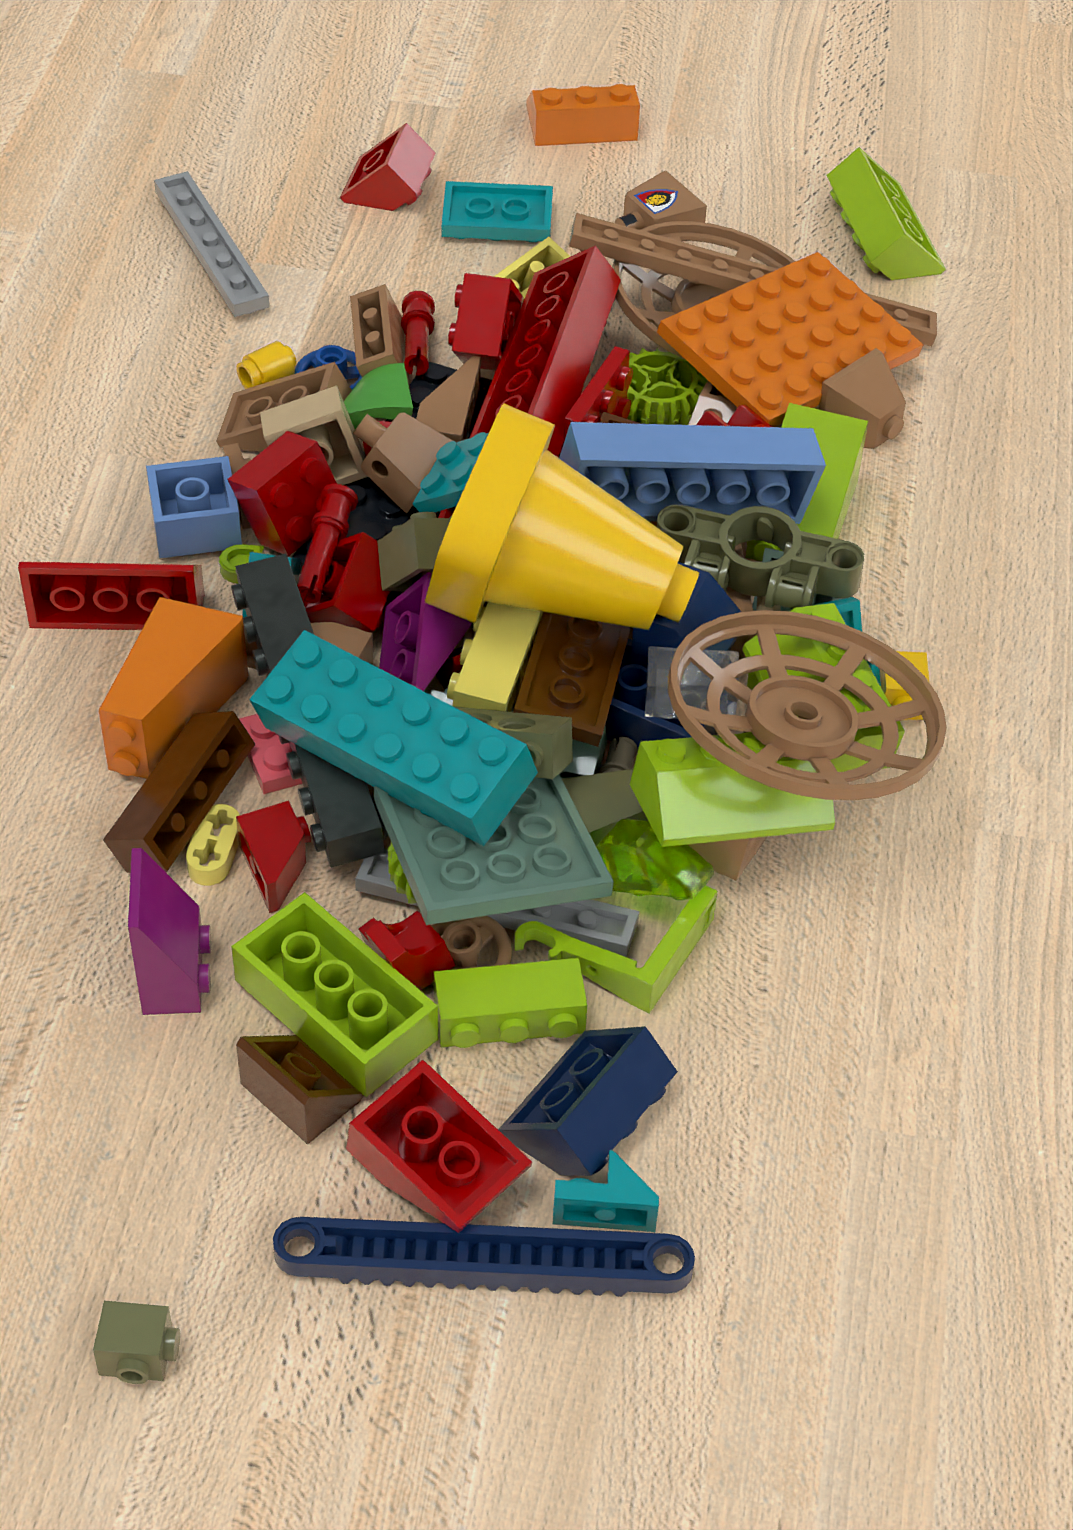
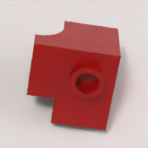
(409, 948)

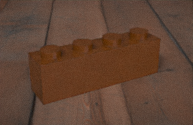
(181, 789)

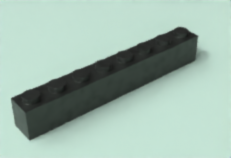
(339, 801)

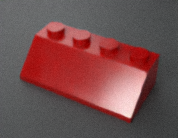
(103, 593)

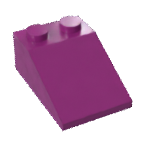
(418, 636)
(166, 941)

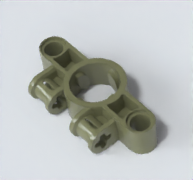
(807, 567)

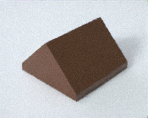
(294, 1083)

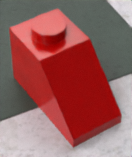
(274, 849)

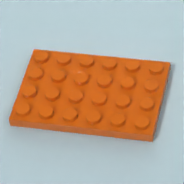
(785, 336)

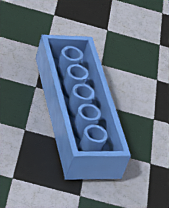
(698, 465)

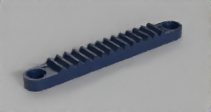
(483, 1256)

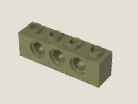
(545, 735)

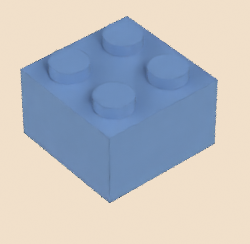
(193, 507)

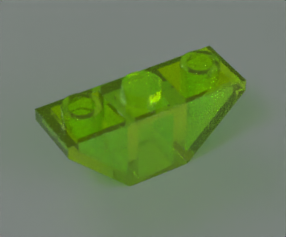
(646, 868)

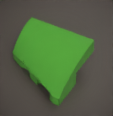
(380, 394)

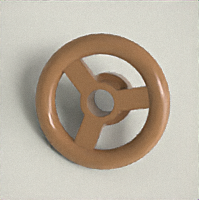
(475, 935)

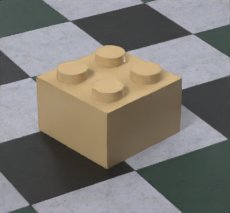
(325, 420)

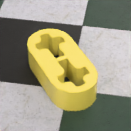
(204, 843)

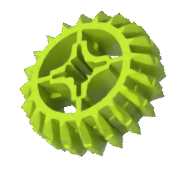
(663, 388)

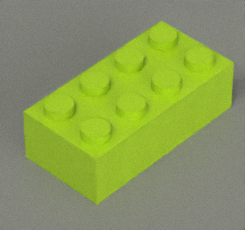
(335, 993)

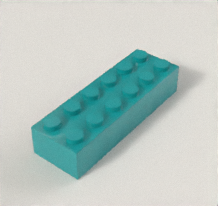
(395, 737)

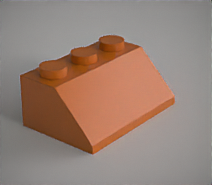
(584, 115)

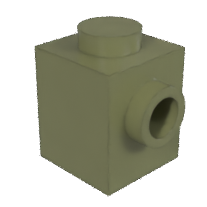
(135, 1341)

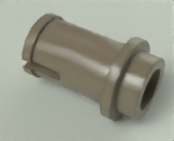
(619, 758)

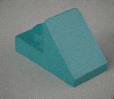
(620, 1204)

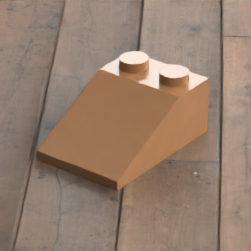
(243, 417)

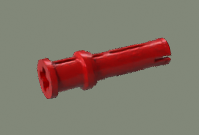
(417, 326)
(328, 528)

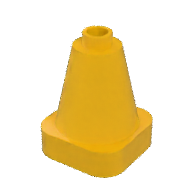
(552, 540)

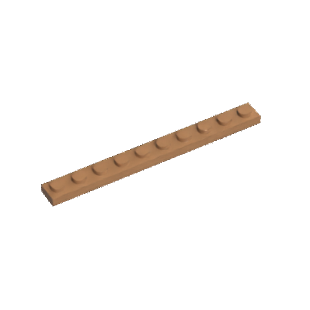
(709, 266)

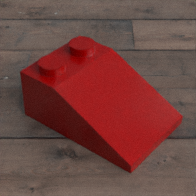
(435, 1148)

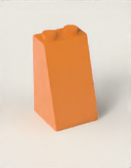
(179, 666)

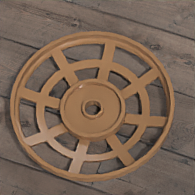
(687, 293)
(825, 716)

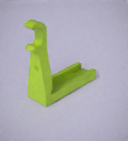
(620, 974)

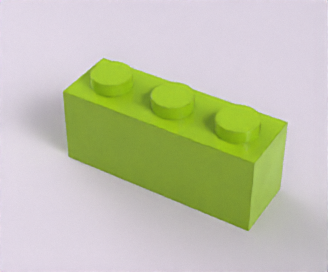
(510, 1002)

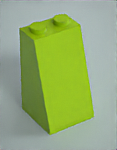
(842, 447)

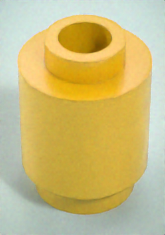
(266, 365)

